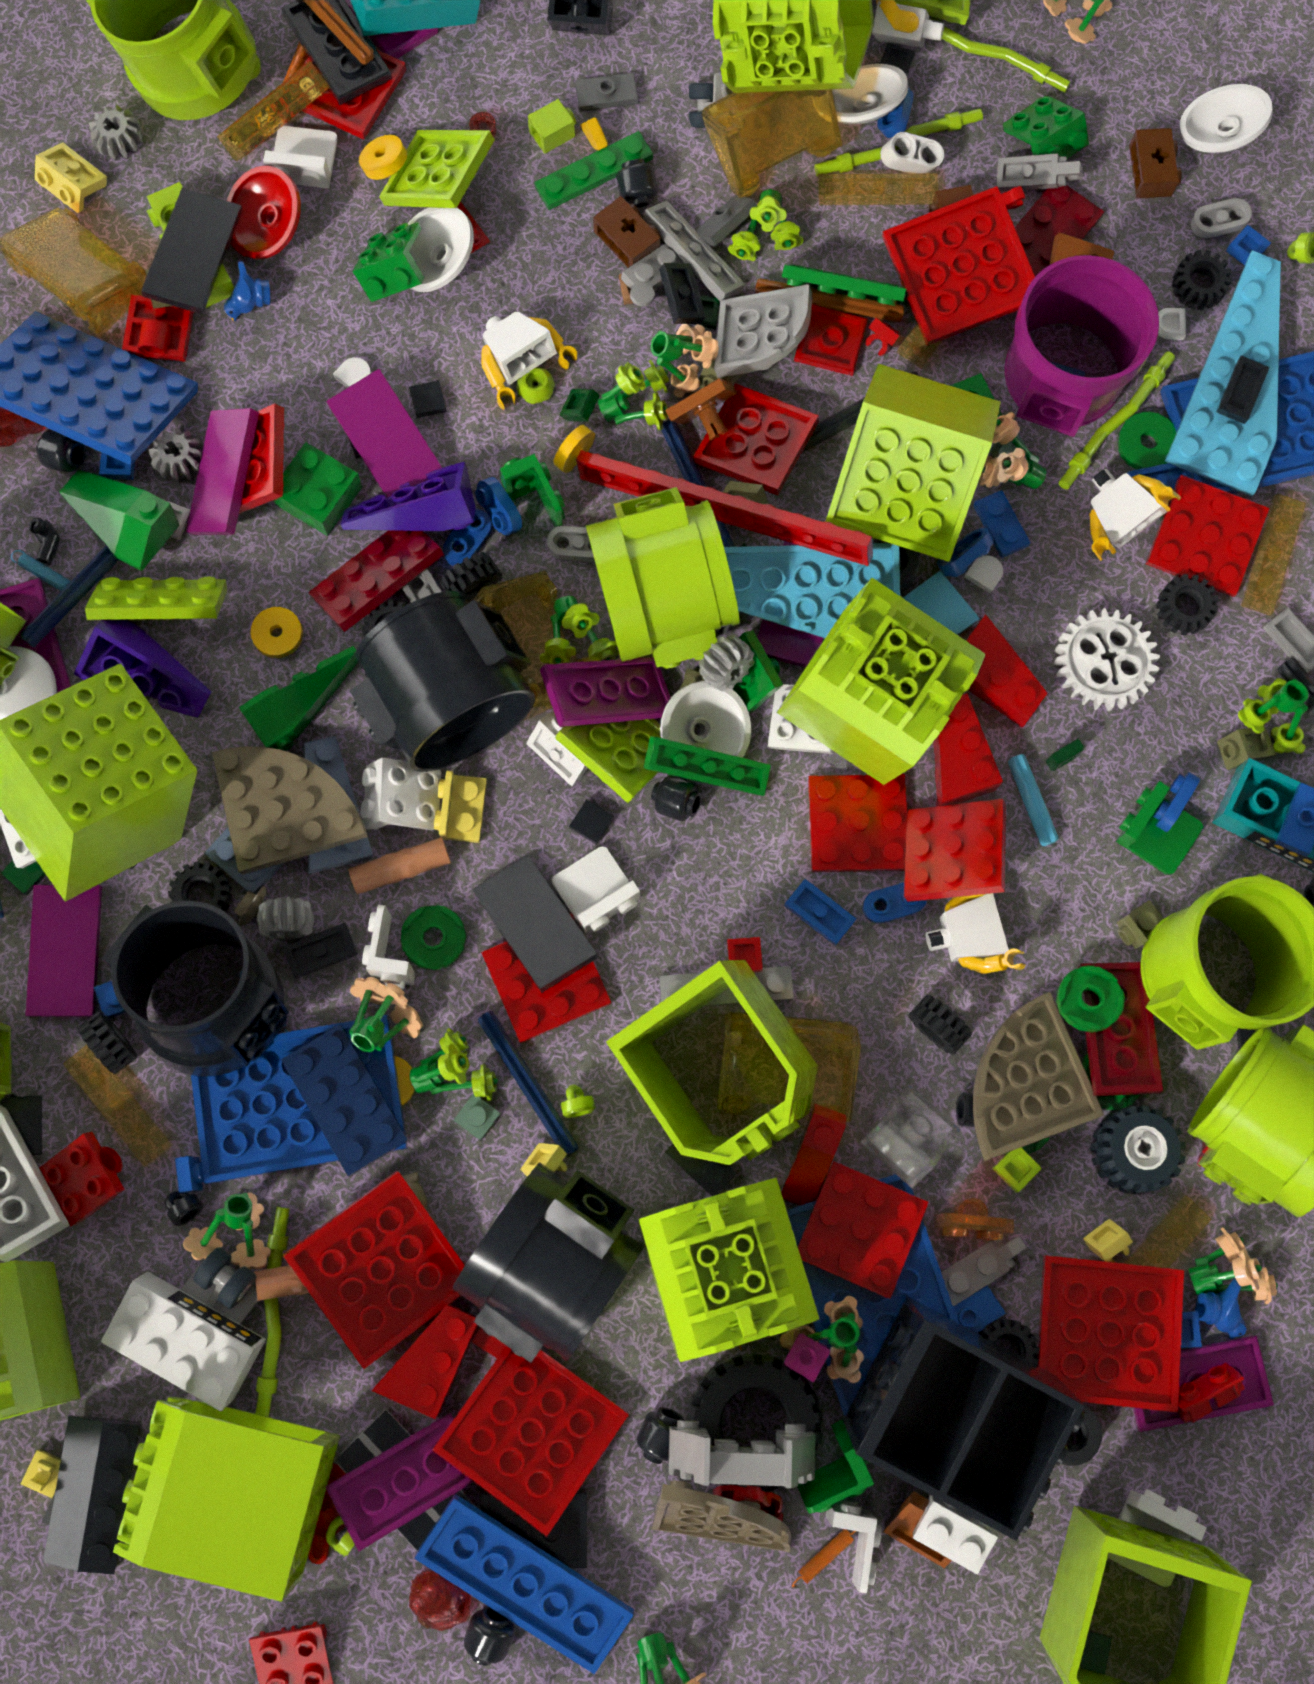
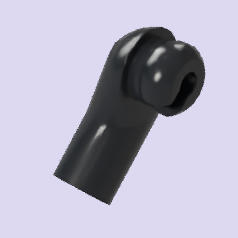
(47, 537)

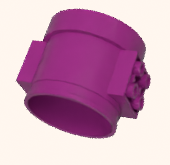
(1091, 295)

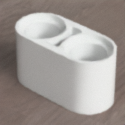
(912, 148)

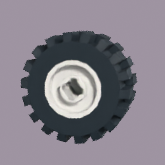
(1138, 1150)

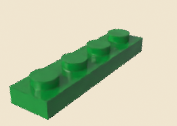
(591, 170)
(706, 766)

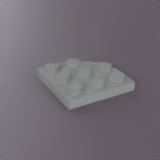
(761, 329)

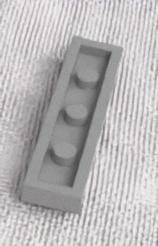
(693, 249)
(775, 980)

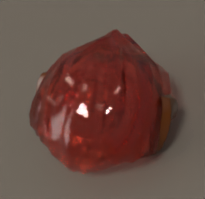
(438, 1601)

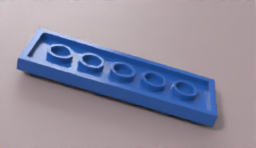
(524, 1584)

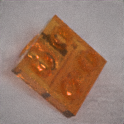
(960, 1224)

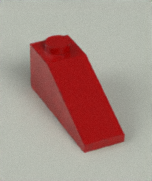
(814, 1155)

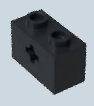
(581, 16)

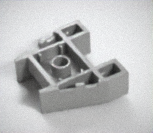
(725, 1463)

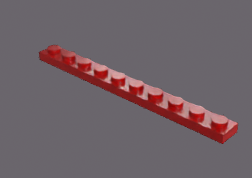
(731, 509)

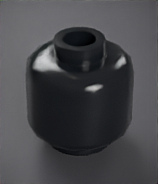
(637, 182)
(60, 452)
(676, 798)
(654, 1434)
(488, 1637)

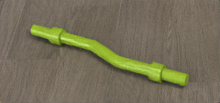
(1040, 72)
(950, 122)
(1081, 460)
(267, 1382)

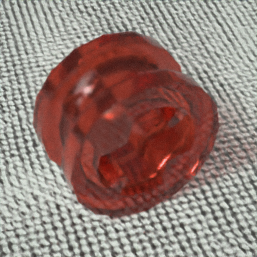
(483, 117)

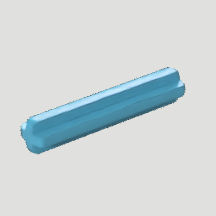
(1033, 800)

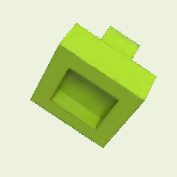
(1016, 1169)

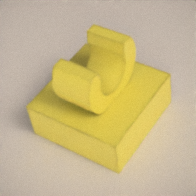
(547, 1154)
(1108, 1241)
(42, 1473)

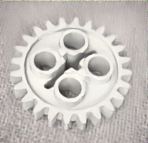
(1134, 653)

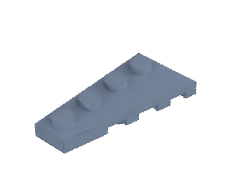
(327, 756)

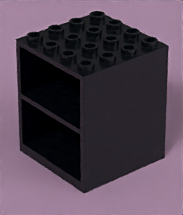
(963, 1418)

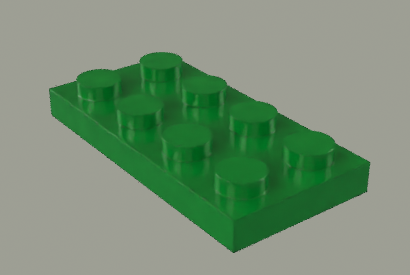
(856, 286)

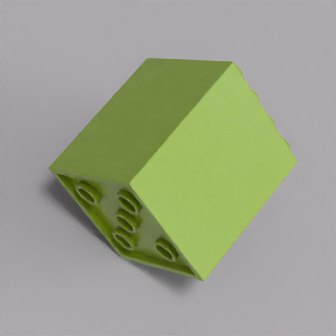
(93, 781)

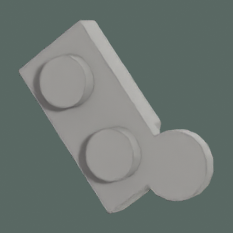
(645, 275)

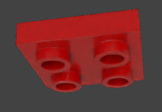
(158, 331)
(83, 1177)

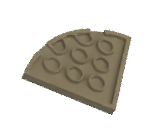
(282, 807)
(1030, 1082)
(718, 1518)

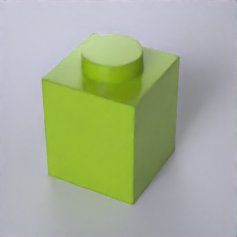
(552, 125)

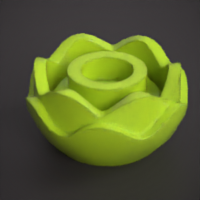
(538, 393)

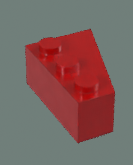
(1003, 677)
(963, 758)
(431, 1363)

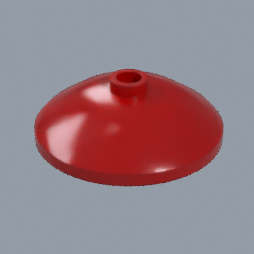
(268, 212)

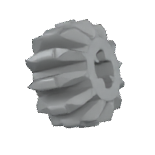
(115, 132)
(173, 466)
(726, 662)
(285, 918)

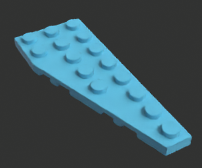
(1213, 443)
(805, 585)

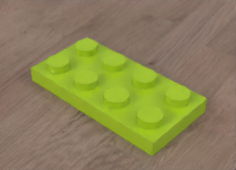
(156, 598)

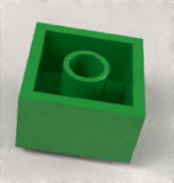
(318, 488)

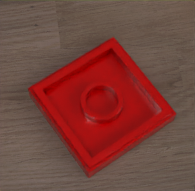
(832, 340)

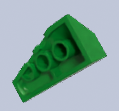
(122, 516)
(284, 713)

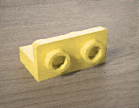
(68, 175)
(461, 807)

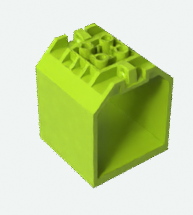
(792, 43)
(914, 462)
(882, 683)
(667, 1099)
(727, 1270)
(34, 1340)
(226, 1497)
(1211, 1614)

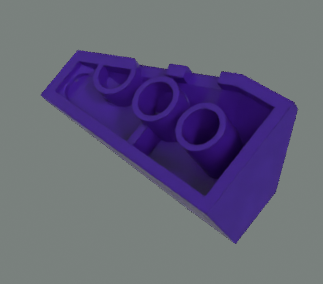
(433, 505)
(146, 662)

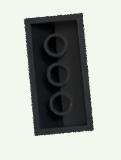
(90, 1493)

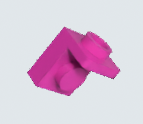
(807, 1357)

